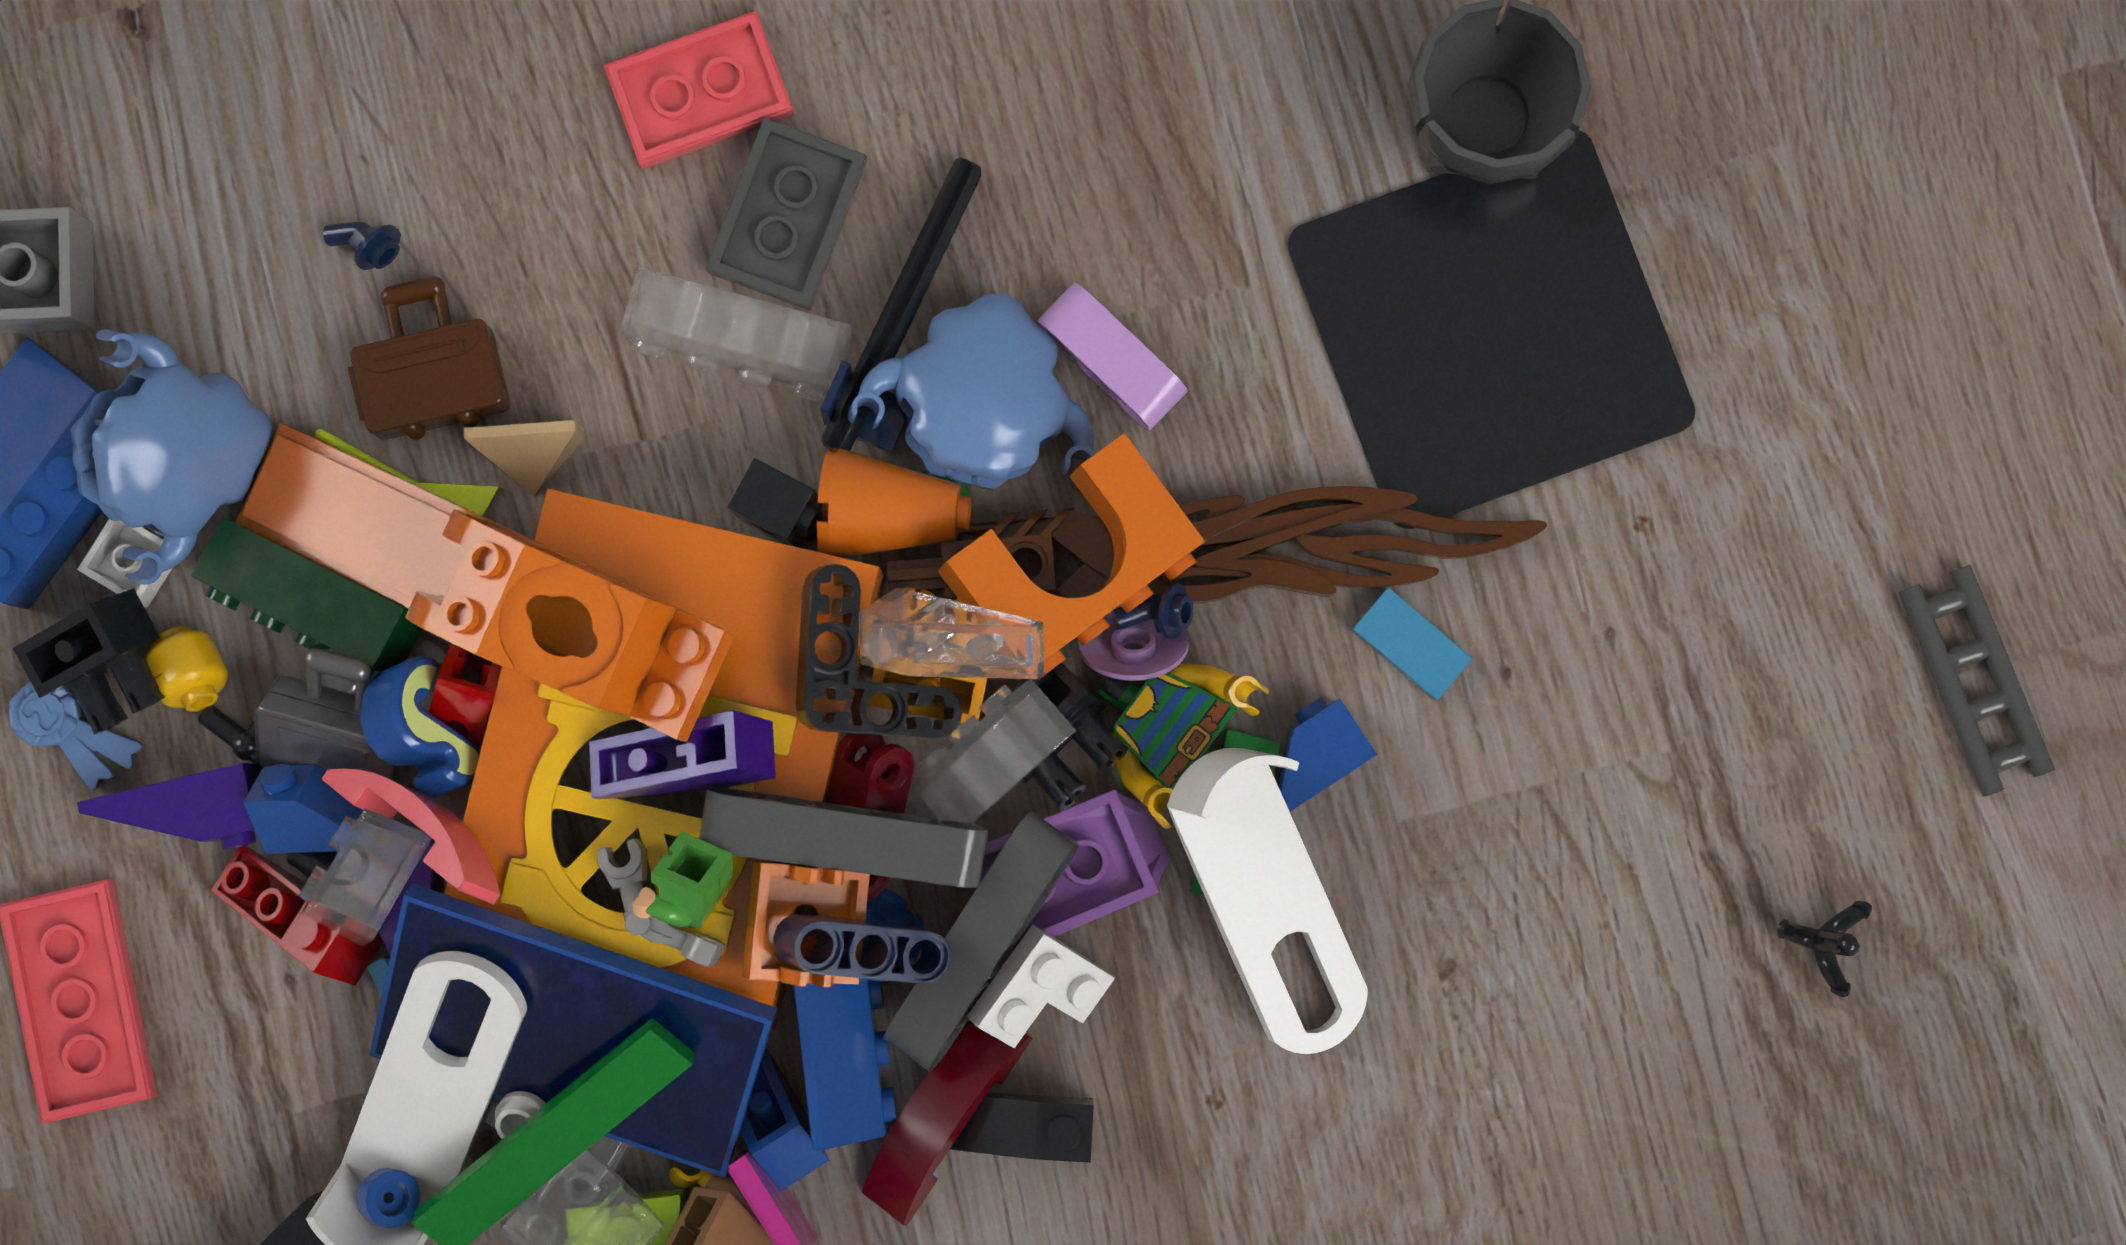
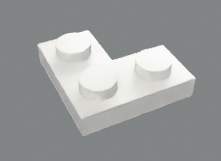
(1038, 974)

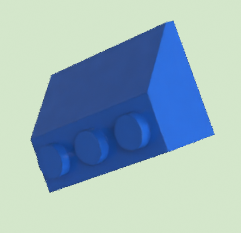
(844, 1063)

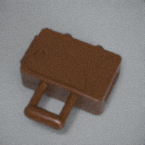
(428, 375)

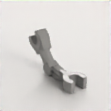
(629, 881)

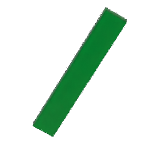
(554, 1135)

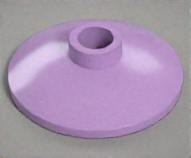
(1134, 651)

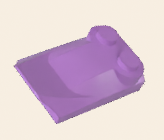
(1113, 867)

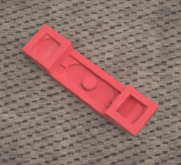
(456, 850)

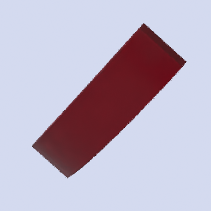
(935, 1118)

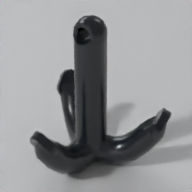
(1830, 941)

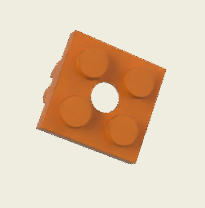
(773, 896)

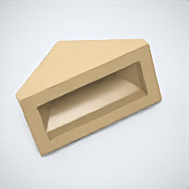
(529, 450)

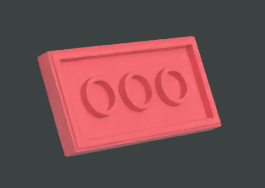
(77, 1001)

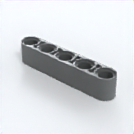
(844, 837)
(982, 939)

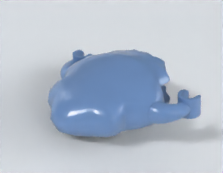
(980, 395)
(166, 448)

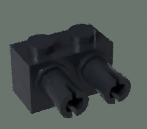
(83, 649)
(1091, 734)

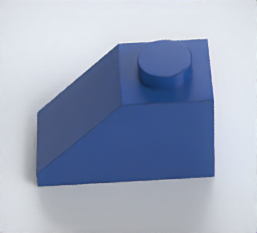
(1326, 747)
(296, 809)
(779, 1128)

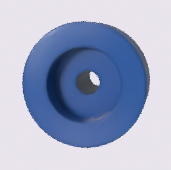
(388, 1197)

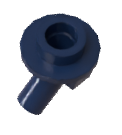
(373, 245)
(1168, 608)

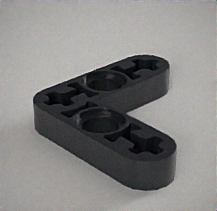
(840, 676)

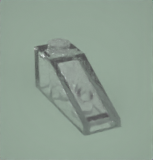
(948, 638)

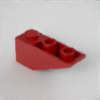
(271, 902)

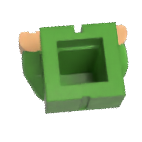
(688, 881)

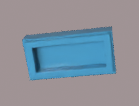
(1411, 644)

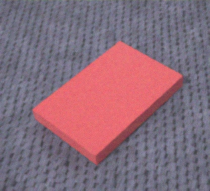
(698, 89)

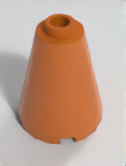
(884, 506)

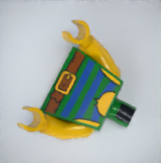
(1172, 725)

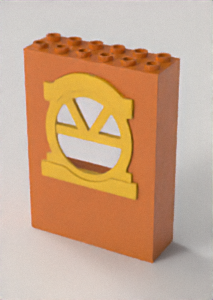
(536, 730)

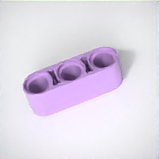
(1112, 356)

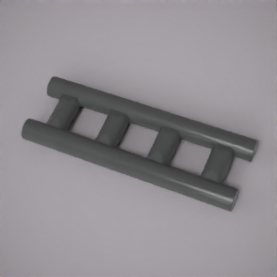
(1966, 713)

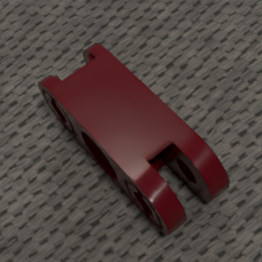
(874, 781)

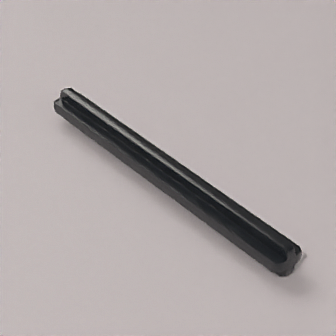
(905, 296)

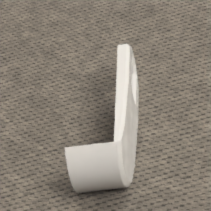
(1264, 889)
(422, 1100)

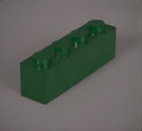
(304, 597)

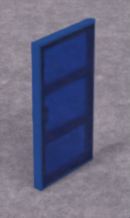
(581, 1009)

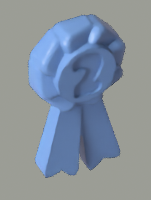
(58, 721)

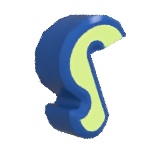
(410, 735)

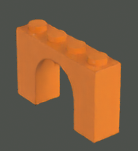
(1147, 538)

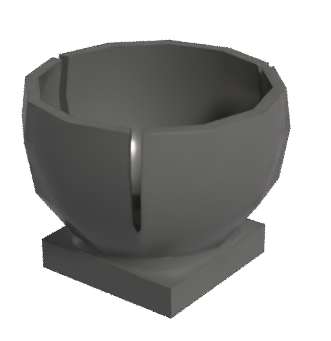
(1500, 95)

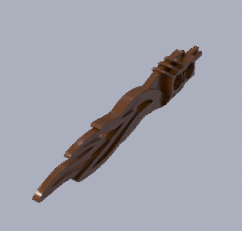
(1090, 543)

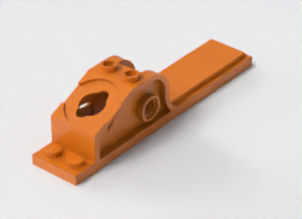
(476, 579)

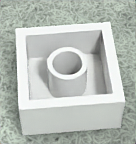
(108, 566)

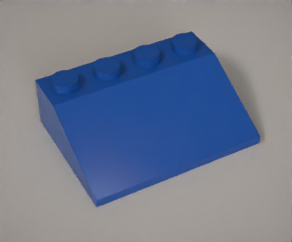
(39, 491)

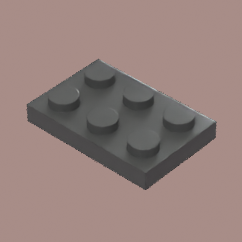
(786, 214)

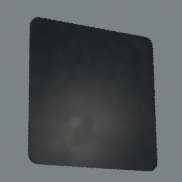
(1491, 331)

